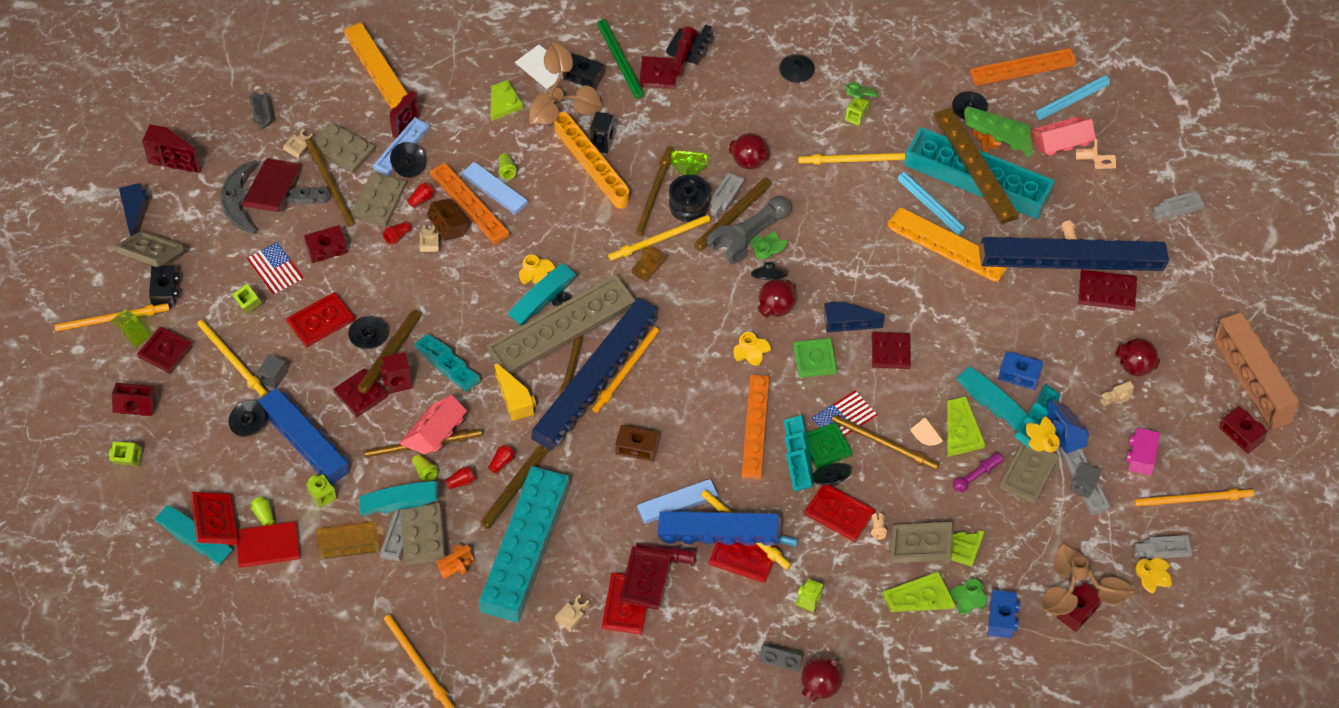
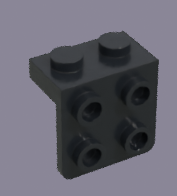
(699, 46)

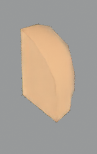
(927, 432)

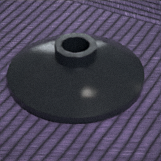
(796, 68)
(969, 99)
(412, 154)
(769, 272)
(367, 326)
(242, 414)
(831, 474)

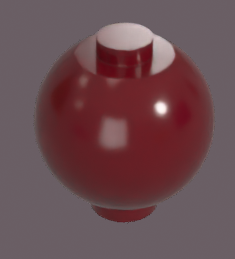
(749, 151)
(776, 298)
(1138, 357)
(821, 678)

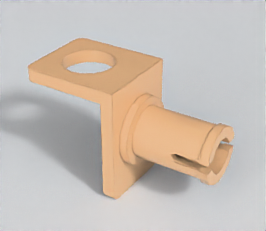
(1087, 154)

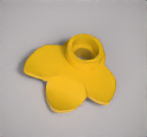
(534, 272)
(751, 351)
(1041, 435)
(1154, 575)

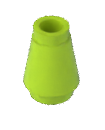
(506, 167)
(424, 468)
(262, 510)

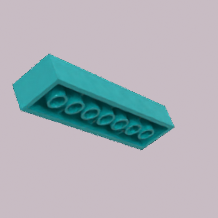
(935, 157)
(524, 544)

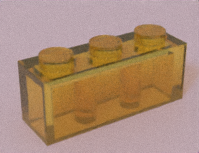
(347, 540)

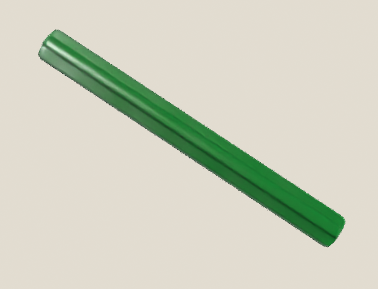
(620, 59)

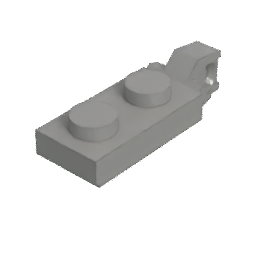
(726, 193)
(1178, 205)
(1164, 547)

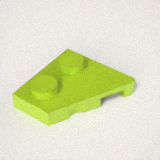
(504, 100)
(966, 547)

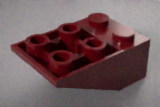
(169, 150)

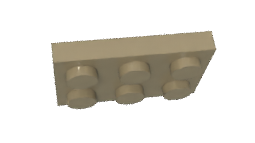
(343, 148)
(378, 199)
(149, 248)
(1028, 473)
(422, 534)
(922, 542)

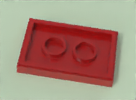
(320, 319)
(839, 512)
(214, 518)
(267, 544)
(742, 560)
(621, 616)

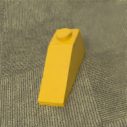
(515, 395)

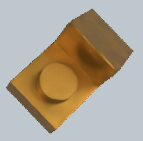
(649, 263)

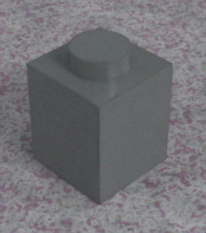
(272, 371)
(1085, 480)

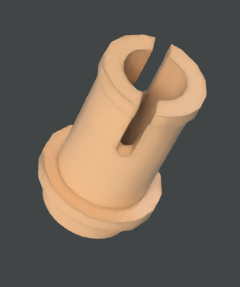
(1068, 229)
(879, 530)

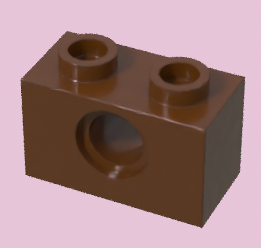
(447, 219)
(644, 450)

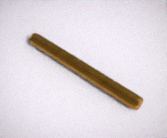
(735, 211)
(390, 349)
(513, 487)

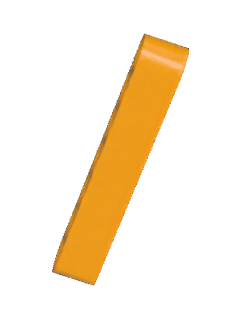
(375, 64)
(592, 160)
(942, 242)

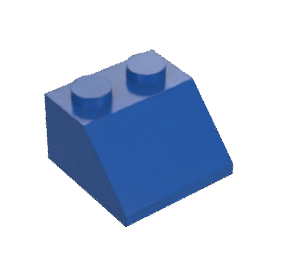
(1068, 428)

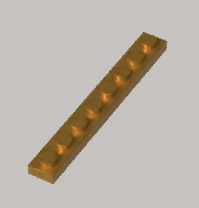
(976, 166)

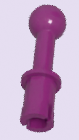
(961, 484)

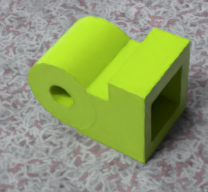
(857, 110)

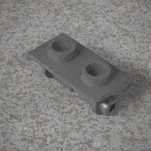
(261, 109)
(776, 656)

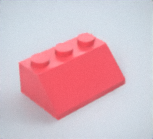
(1063, 135)
(434, 425)

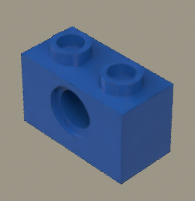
(1011, 372)
(1003, 603)

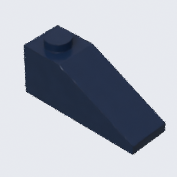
(134, 206)
(848, 317)

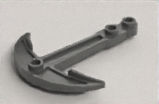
(233, 196)

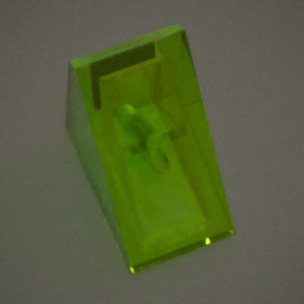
(689, 162)
(130, 328)

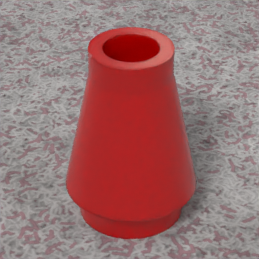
(420, 195)
(396, 232)
(502, 457)
(460, 478)

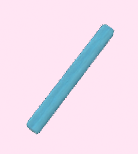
(1072, 97)
(931, 203)

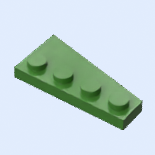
(1001, 128)

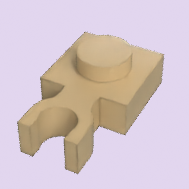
(296, 145)
(429, 240)
(1119, 394)
(571, 615)

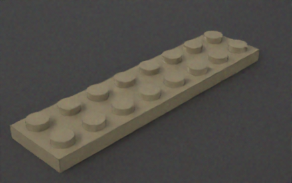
(561, 325)

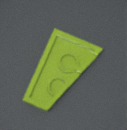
(962, 428)
(919, 595)

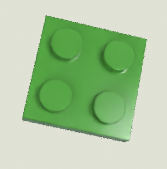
(814, 358)

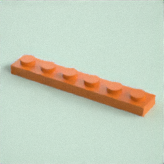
(1022, 67)
(469, 203)
(755, 427)

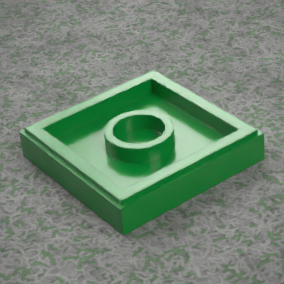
(828, 445)

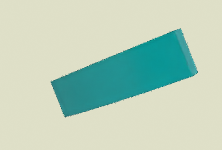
(541, 294)
(448, 364)
(992, 397)
(1037, 411)
(798, 453)
(398, 498)
(184, 530)

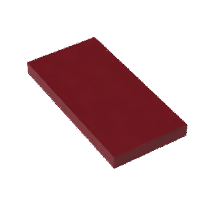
(272, 185)

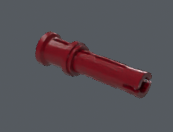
(685, 44)
(678, 554)

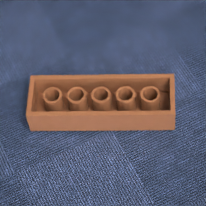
(1256, 371)

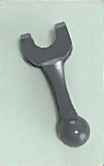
(739, 235)

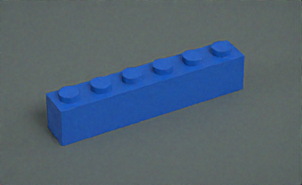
(303, 436)
(719, 527)

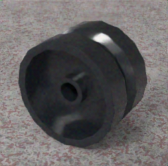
(688, 197)

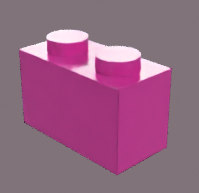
(1143, 452)

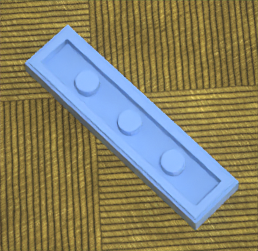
(412, 133)
(494, 188)
(675, 501)

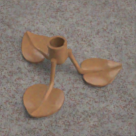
(543, 108)
(1067, 562)

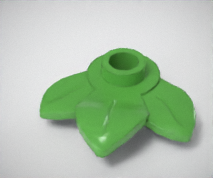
(854, 89)
(767, 246)
(969, 599)

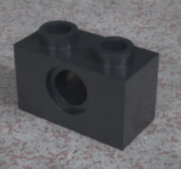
(585, 71)
(602, 131)
(163, 285)

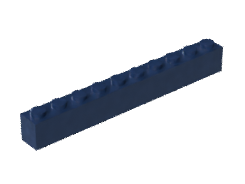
(1073, 254)
(593, 374)

